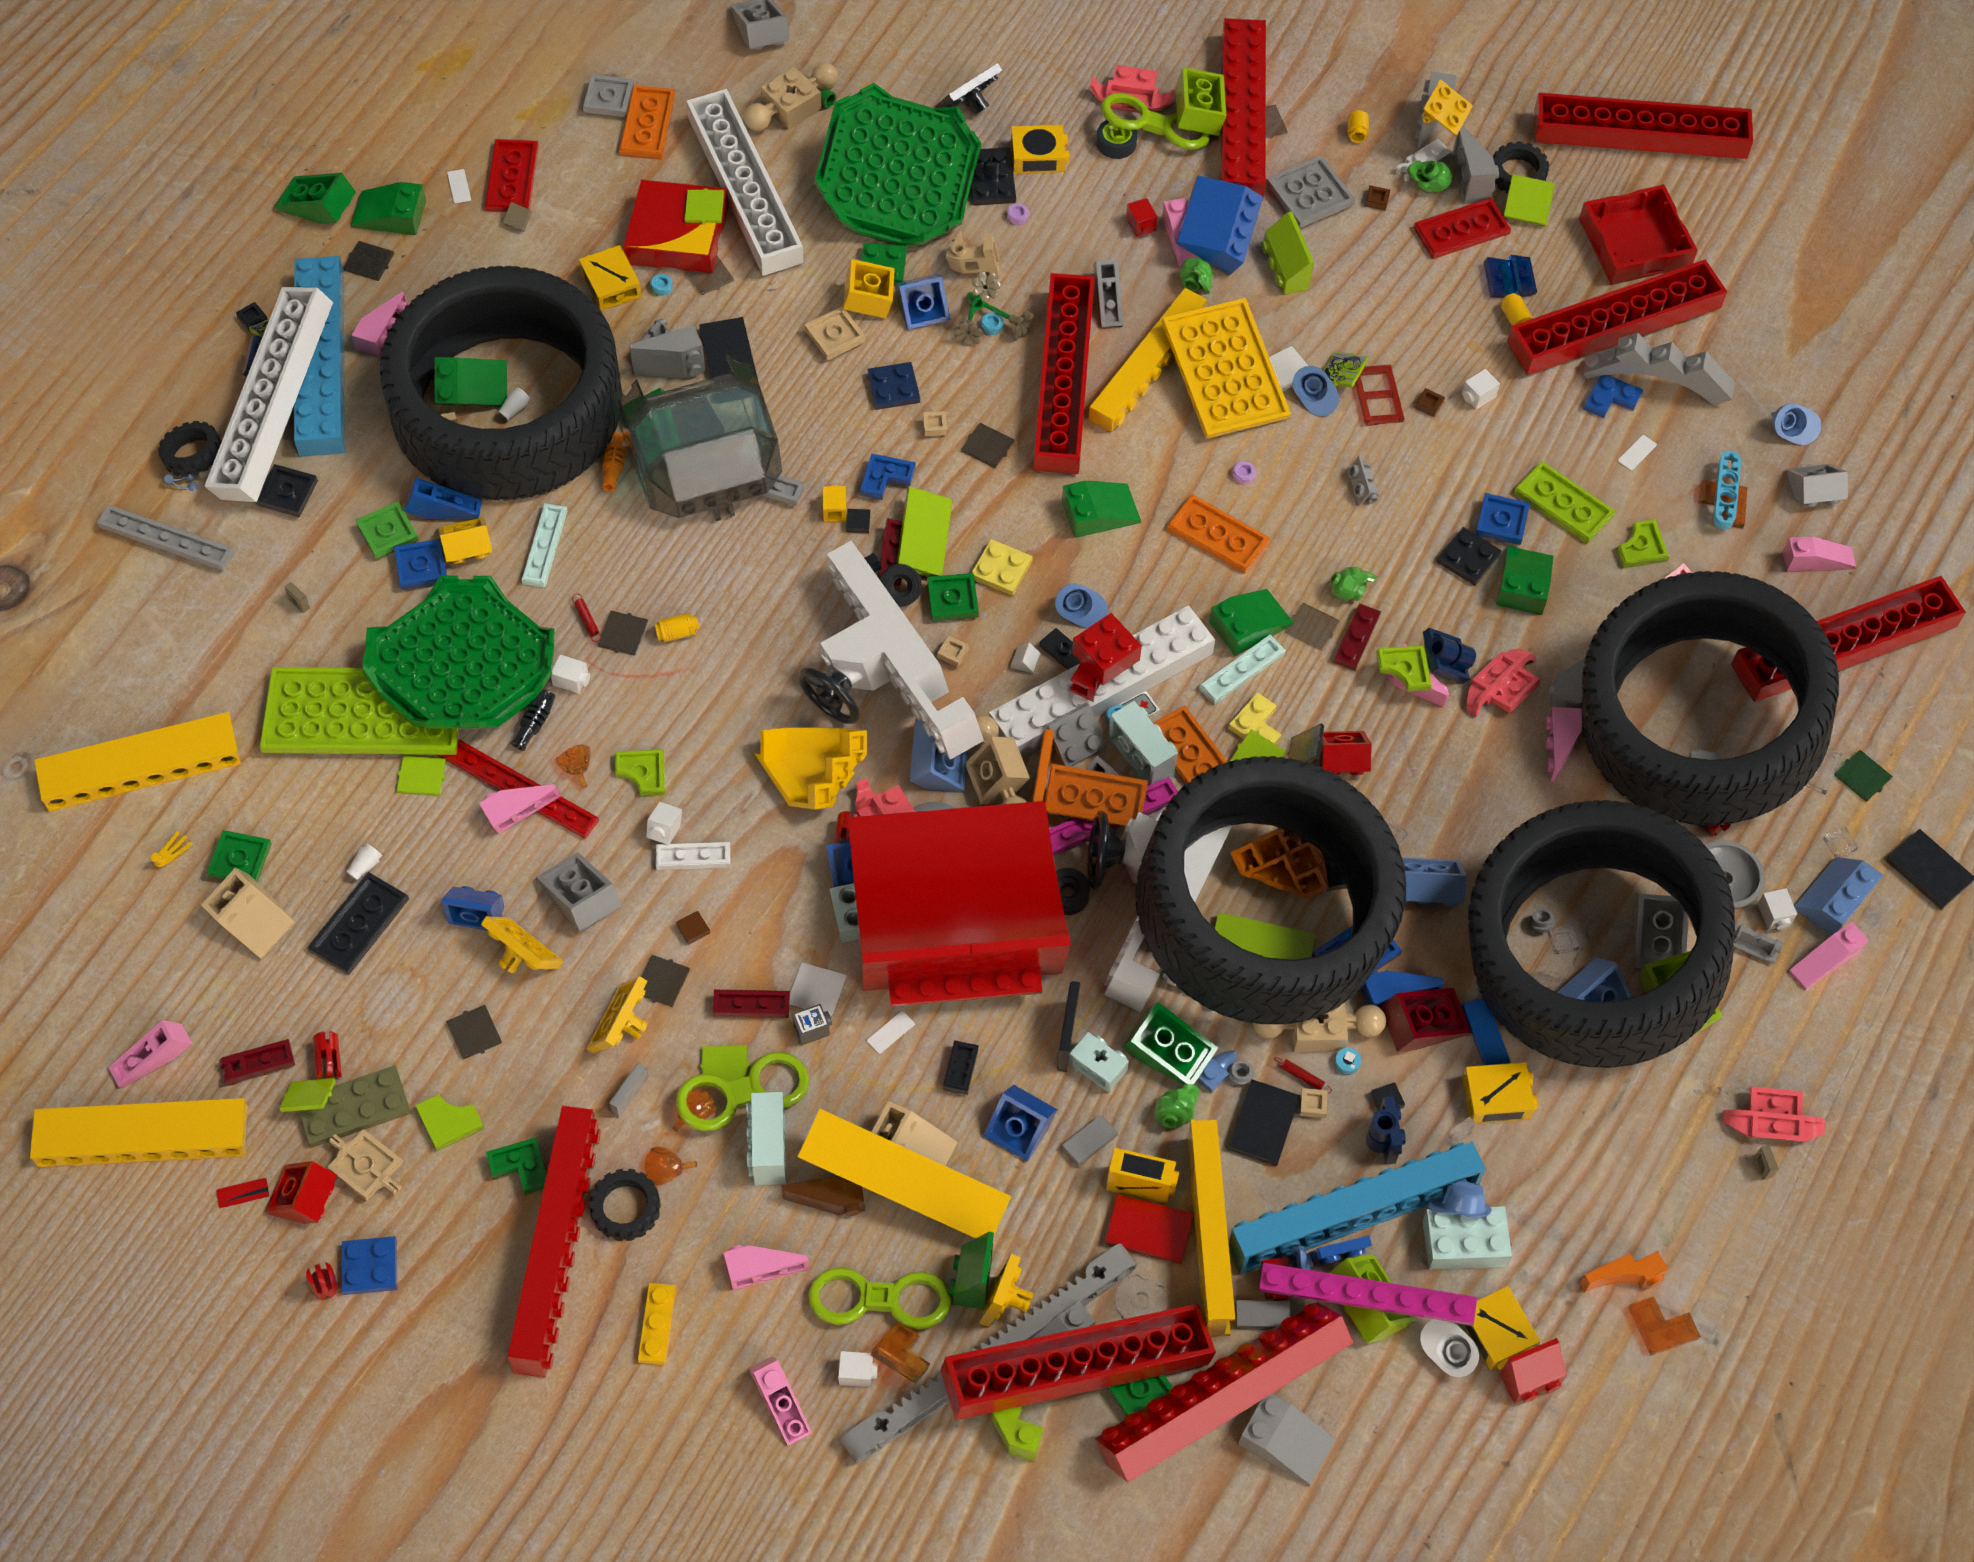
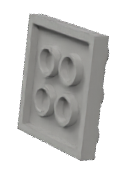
(1310, 191)

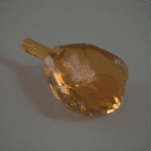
(575, 762)
(699, 1104)
(664, 1165)

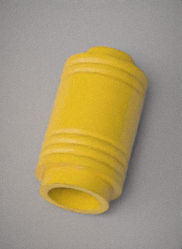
(1515, 309)
(676, 627)

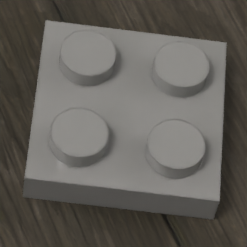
(608, 95)
(1076, 735)

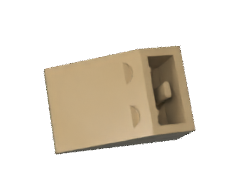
(248, 912)
(914, 1133)

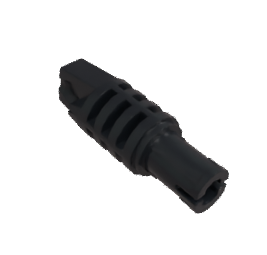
(534, 718)

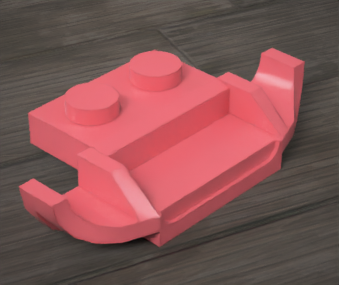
(1137, 83)
(1503, 682)
(888, 802)
(1775, 1116)

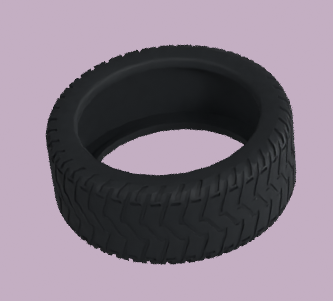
(485, 308)
(1723, 609)
(1321, 811)
(1621, 839)

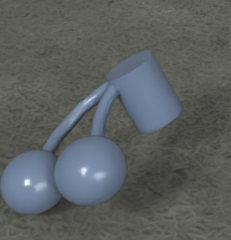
(192, 486)

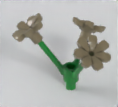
(986, 287)

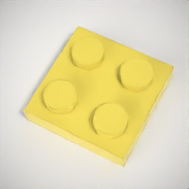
(1002, 567)

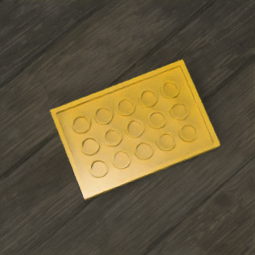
(1226, 368)

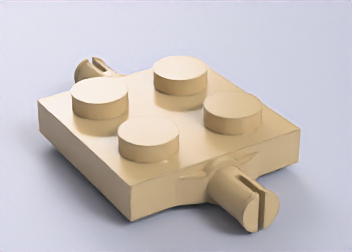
(365, 1164)

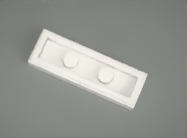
(693, 856)

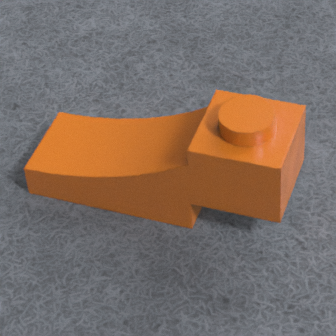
(1643, 1272)

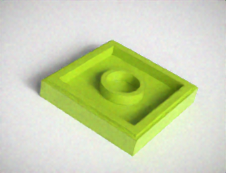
(1529, 200)

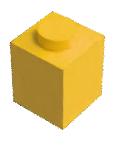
(834, 503)

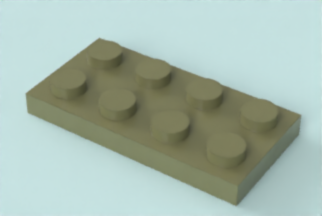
(357, 1107)

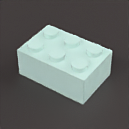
(1142, 744)
(766, 1138)
(1466, 1241)

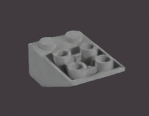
(1427, 130)

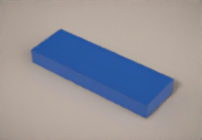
(1485, 1033)

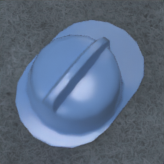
(1315, 390)
(1796, 423)
(1080, 605)
(1462, 1199)

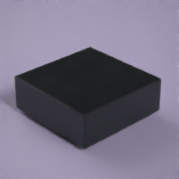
(251, 315)
(858, 520)
(1386, 1091)

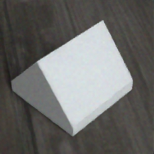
(1025, 658)

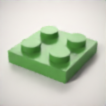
(386, 529)

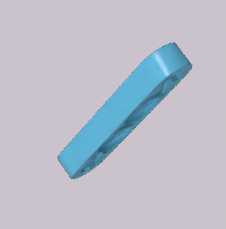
(1727, 490)

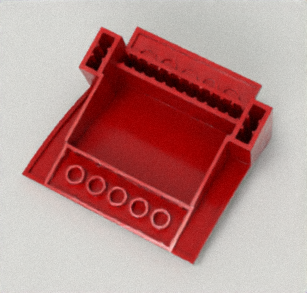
(957, 903)

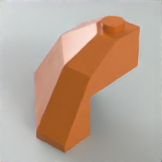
(1284, 863)

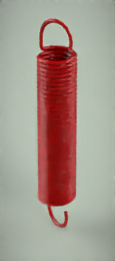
(586, 617)
(1302, 1074)

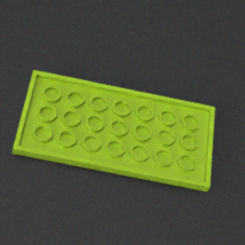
(341, 715)

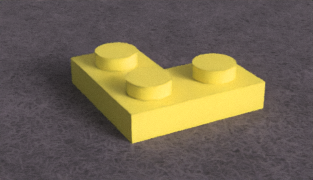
(1254, 717)

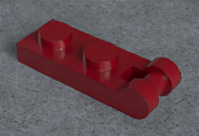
(257, 1062)

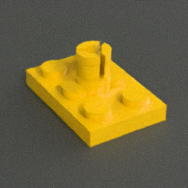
(520, 946)
(620, 1017)
(1006, 1293)

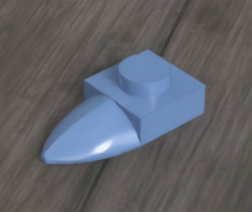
(1217, 1070)
(1300, 1258)

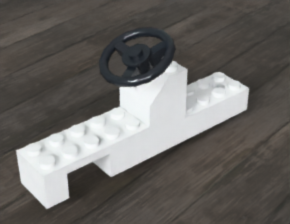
(880, 651)
(1128, 980)

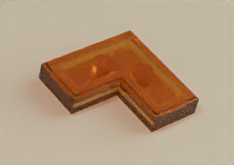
(1707, 496)
(1661, 1333)
(896, 1353)

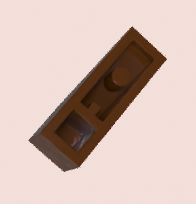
(827, 1194)

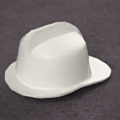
(1449, 1347)

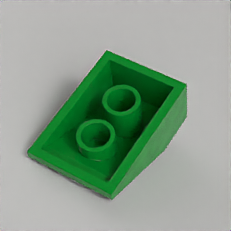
(317, 197)
(391, 208)
(470, 381)
(1098, 507)
(1525, 580)
(1248, 619)
(1170, 1045)
(973, 1272)

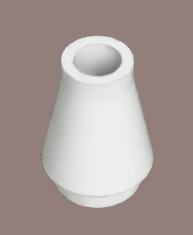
(514, 403)
(364, 861)

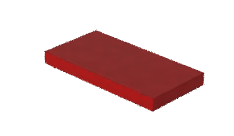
(511, 174)
(1462, 228)

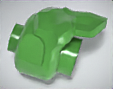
(1431, 175)
(1198, 273)
(1350, 583)
(1177, 1106)

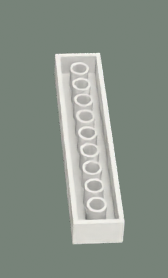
(747, 182)
(269, 394)
(1166, 650)

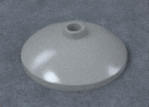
(1741, 870)

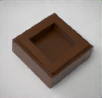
(1377, 198)
(1429, 402)
(693, 927)

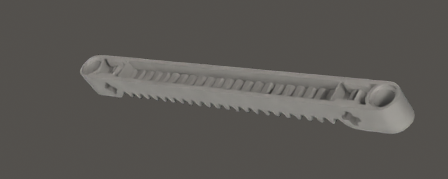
(865, 1438)

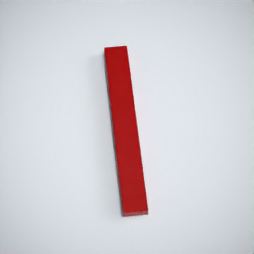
(504, 778)

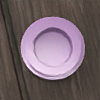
(1017, 214)
(1244, 472)

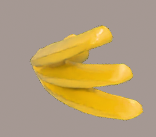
(168, 854)

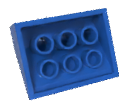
(1219, 222)

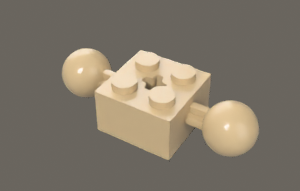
(791, 97)
(997, 766)
(1332, 1033)

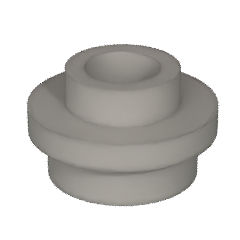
(1542, 920)
(1244, 1067)

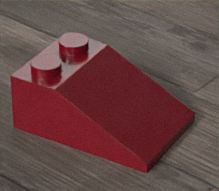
(1424, 1018)

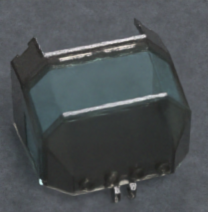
(702, 443)

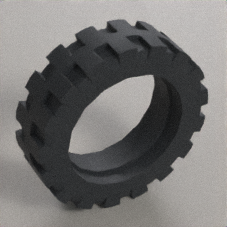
(1521, 152)
(182, 435)
(623, 1179)

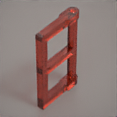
(1392, 393)

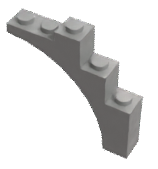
(1665, 361)

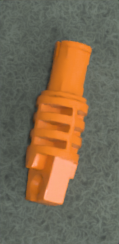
(613, 462)

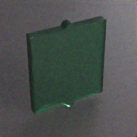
(1863, 775)

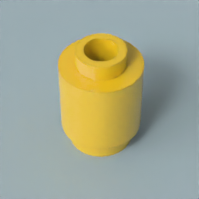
(1358, 126)

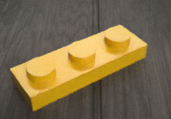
(657, 1324)

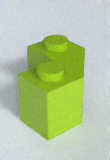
(1019, 1437)

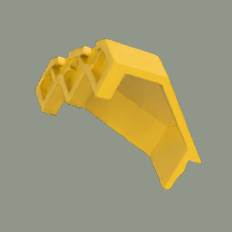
(811, 762)

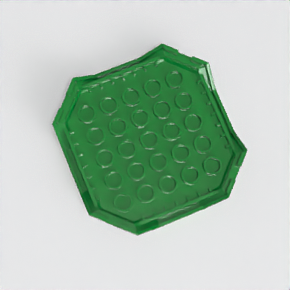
(896, 167)
(460, 657)

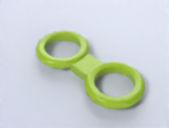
(1149, 121)
(739, 1091)
(879, 1297)

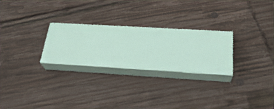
(544, 545)
(1242, 669)

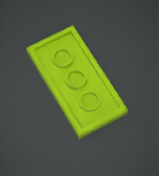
(1564, 502)
(924, 532)
(1265, 938)

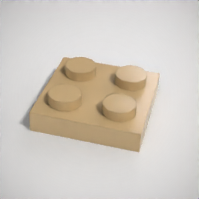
(835, 333)

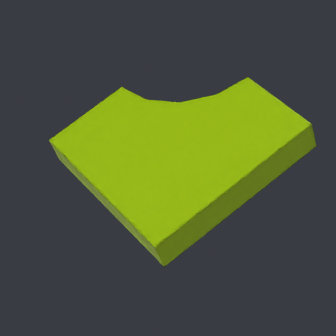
(1644, 546)
(1406, 664)
(644, 769)
(448, 1122)

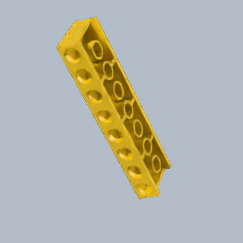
(136, 760)
(138, 1131)
(903, 1175)
(1210, 1226)

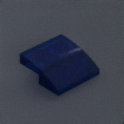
(1510, 276)

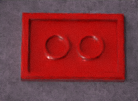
(1149, 1228)

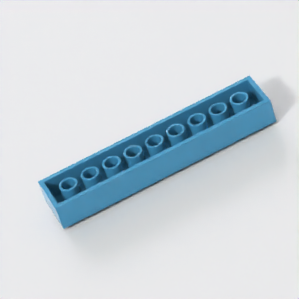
(321, 399)
(1353, 1207)

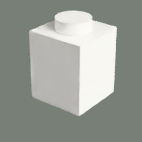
(1480, 389)
(570, 674)
(664, 823)
(1777, 909)
(857, 1369)

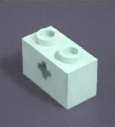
(1103, 1073)

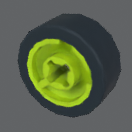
(1114, 141)

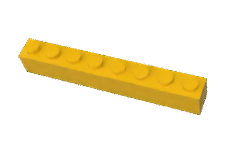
(1140, 368)

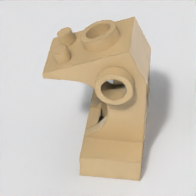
(974, 260)

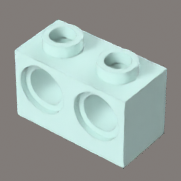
(845, 912)

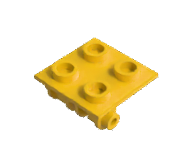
(1446, 108)

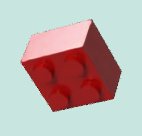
(1106, 649)

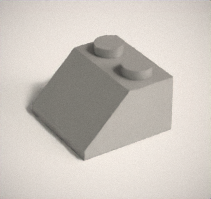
(1818, 484)

